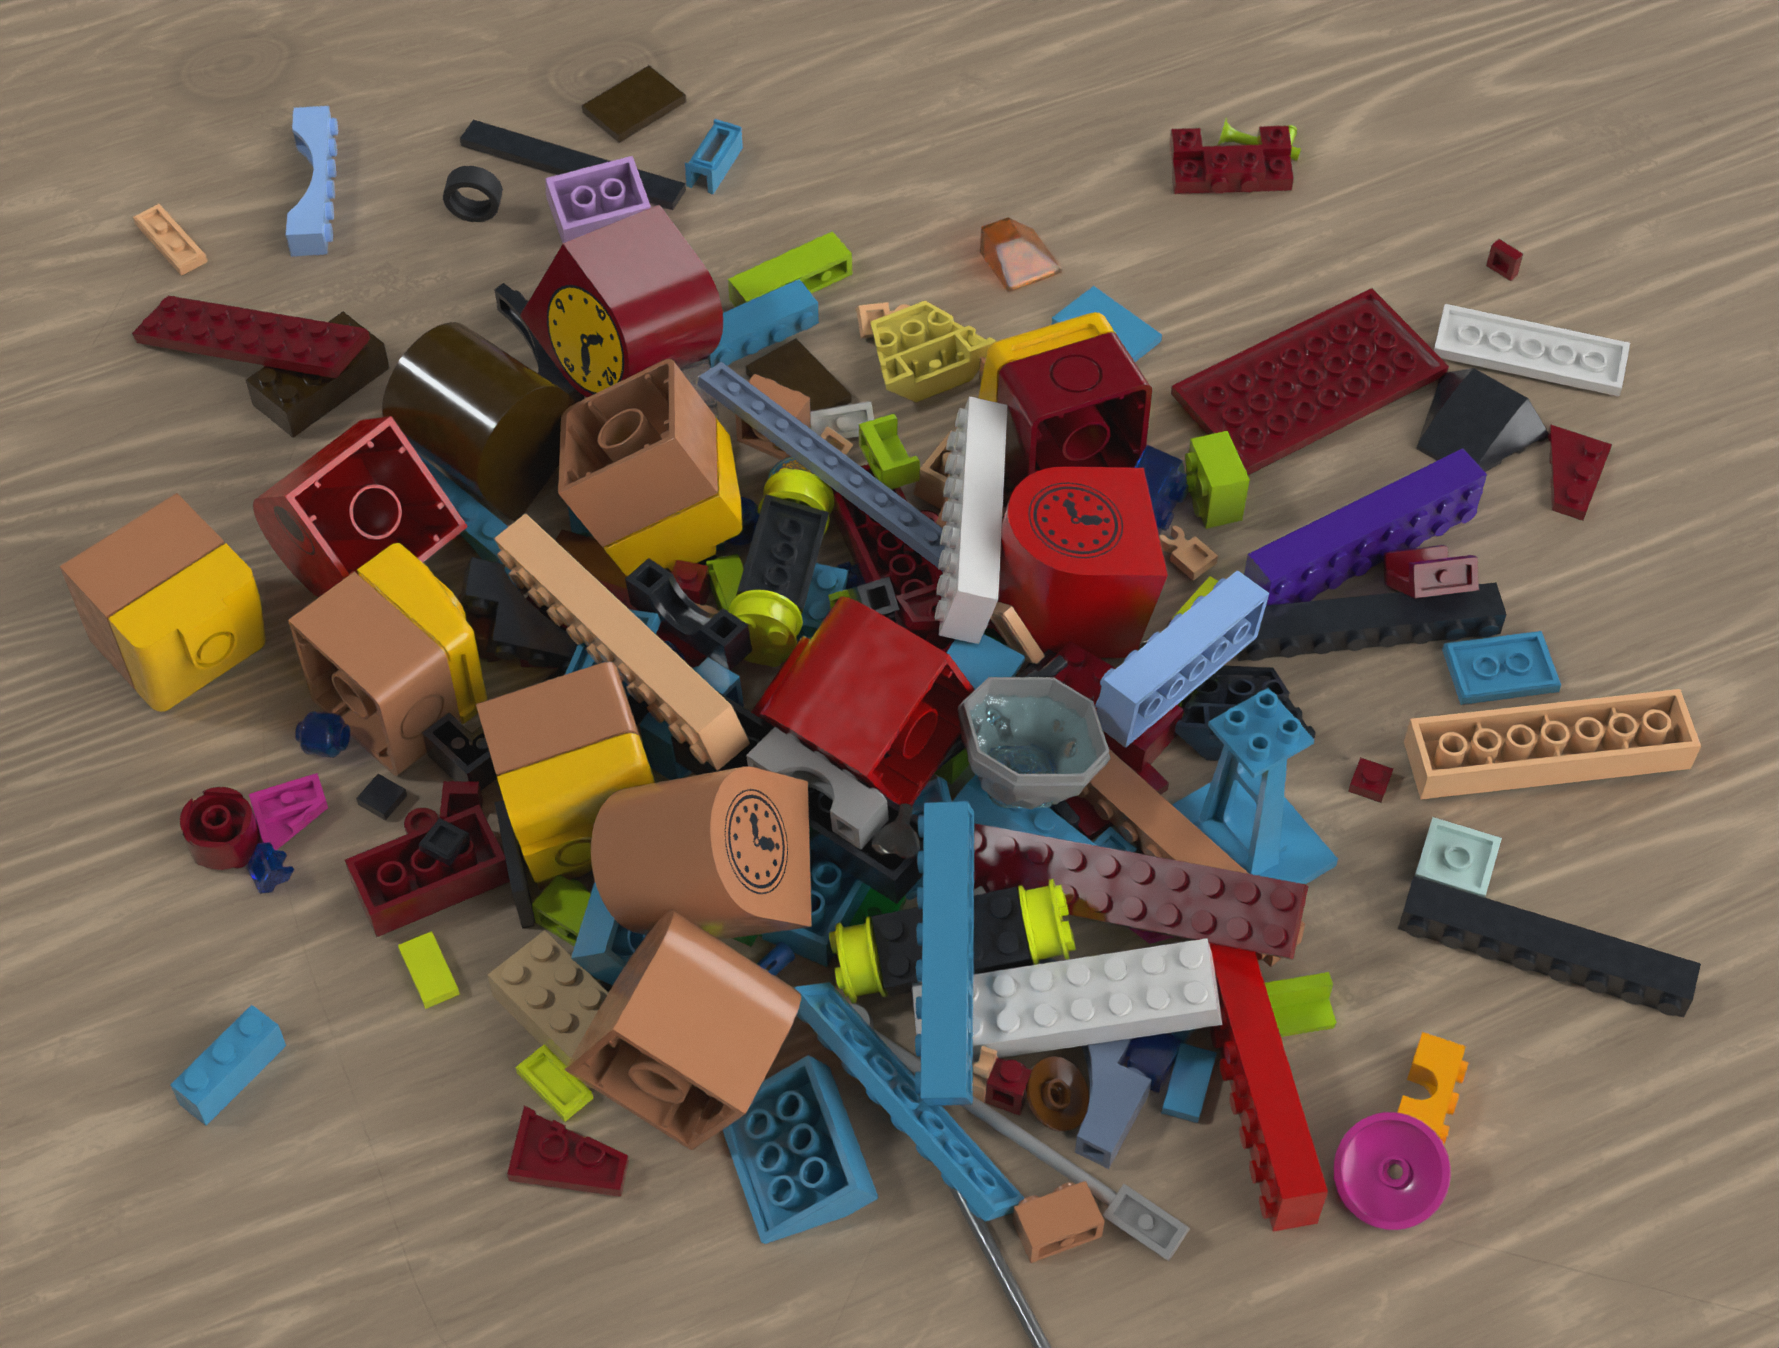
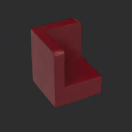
(459, 797)

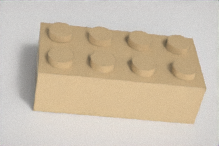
(548, 994)

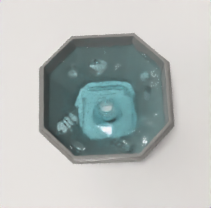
(1031, 740)

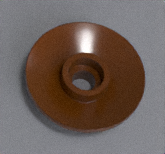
(1057, 1094)

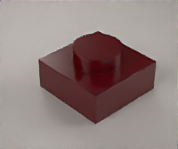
(1504, 259)
(1370, 780)

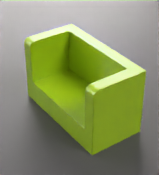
(886, 452)

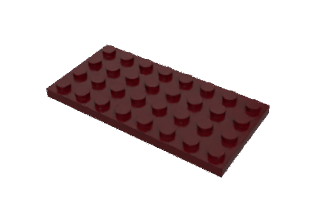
(1310, 379)

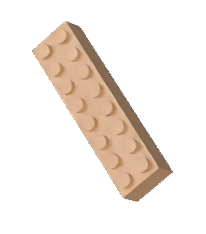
(1551, 743)

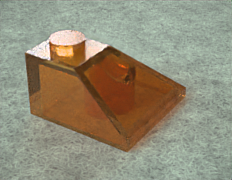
(1016, 254)

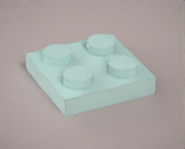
(1458, 857)

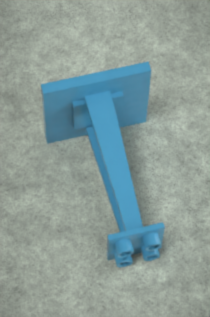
(1246, 800)

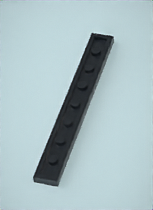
(558, 159)

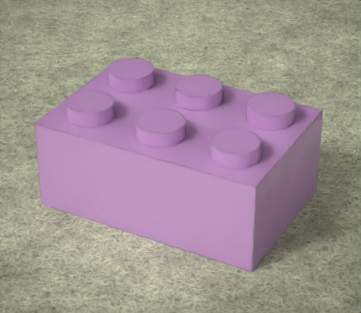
(595, 197)

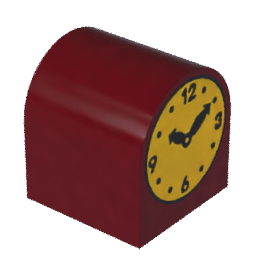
(625, 303)

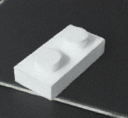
(842, 419)

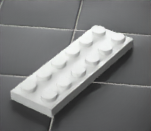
(1532, 349)

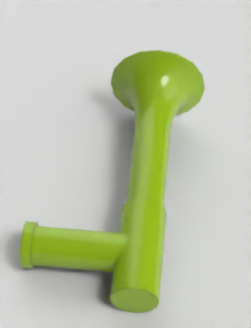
(1229, 134)

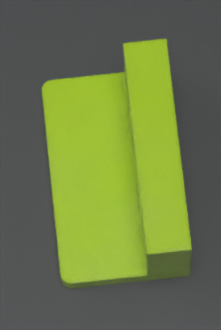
(1302, 1004)

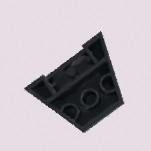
(1479, 417)
(1224, 691)

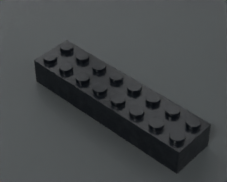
(883, 873)

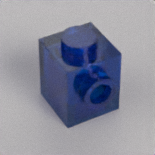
(1154, 1057)

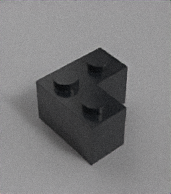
(459, 751)

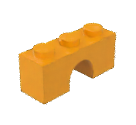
(1436, 1068)

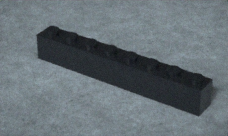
(1375, 622)
(1550, 947)

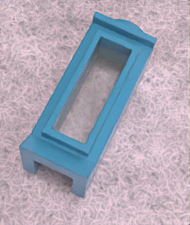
(715, 155)

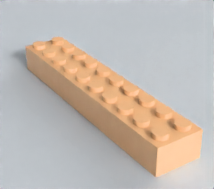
(620, 637)

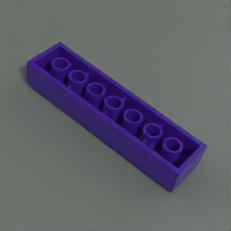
(1360, 533)

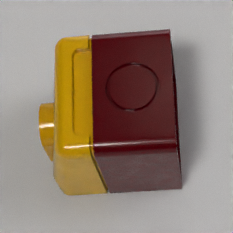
(1068, 397)

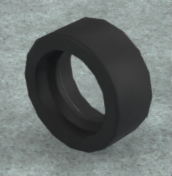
(478, 179)

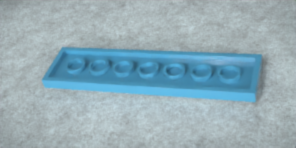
(893, 1086)

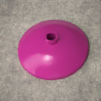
(1365, 1163)

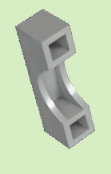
(855, 810)

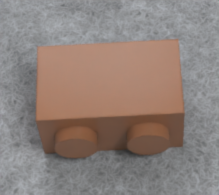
(1057, 1220)

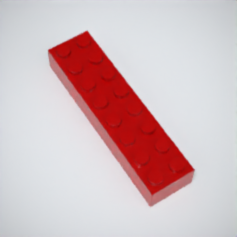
(1265, 1095)

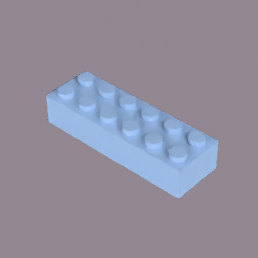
(1180, 657)

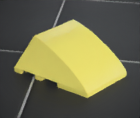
(926, 351)

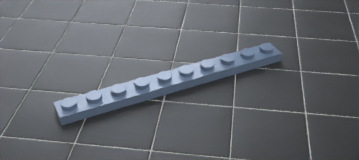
(824, 461)

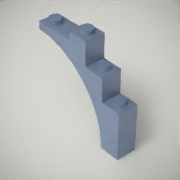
(1114, 1099)

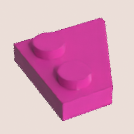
(287, 808)

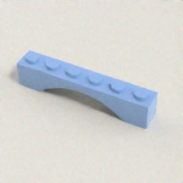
(308, 221)

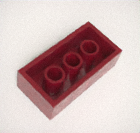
(1084, 676)
(405, 885)

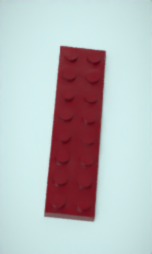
(252, 336)

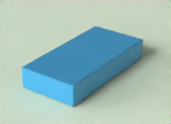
(1189, 1083)

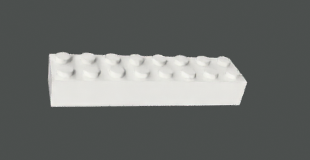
(972, 521)
(1093, 999)

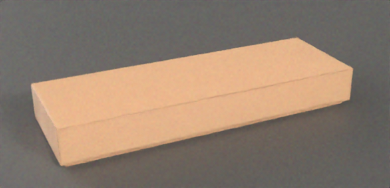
(170, 239)

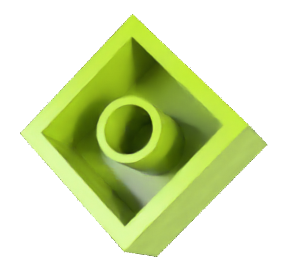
(1216, 479)

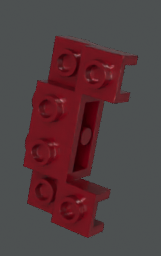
(1233, 166)

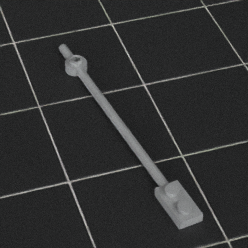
(1126, 1208)

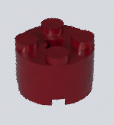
(220, 829)

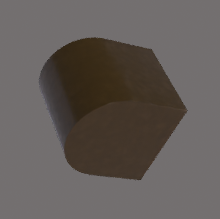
(478, 415)

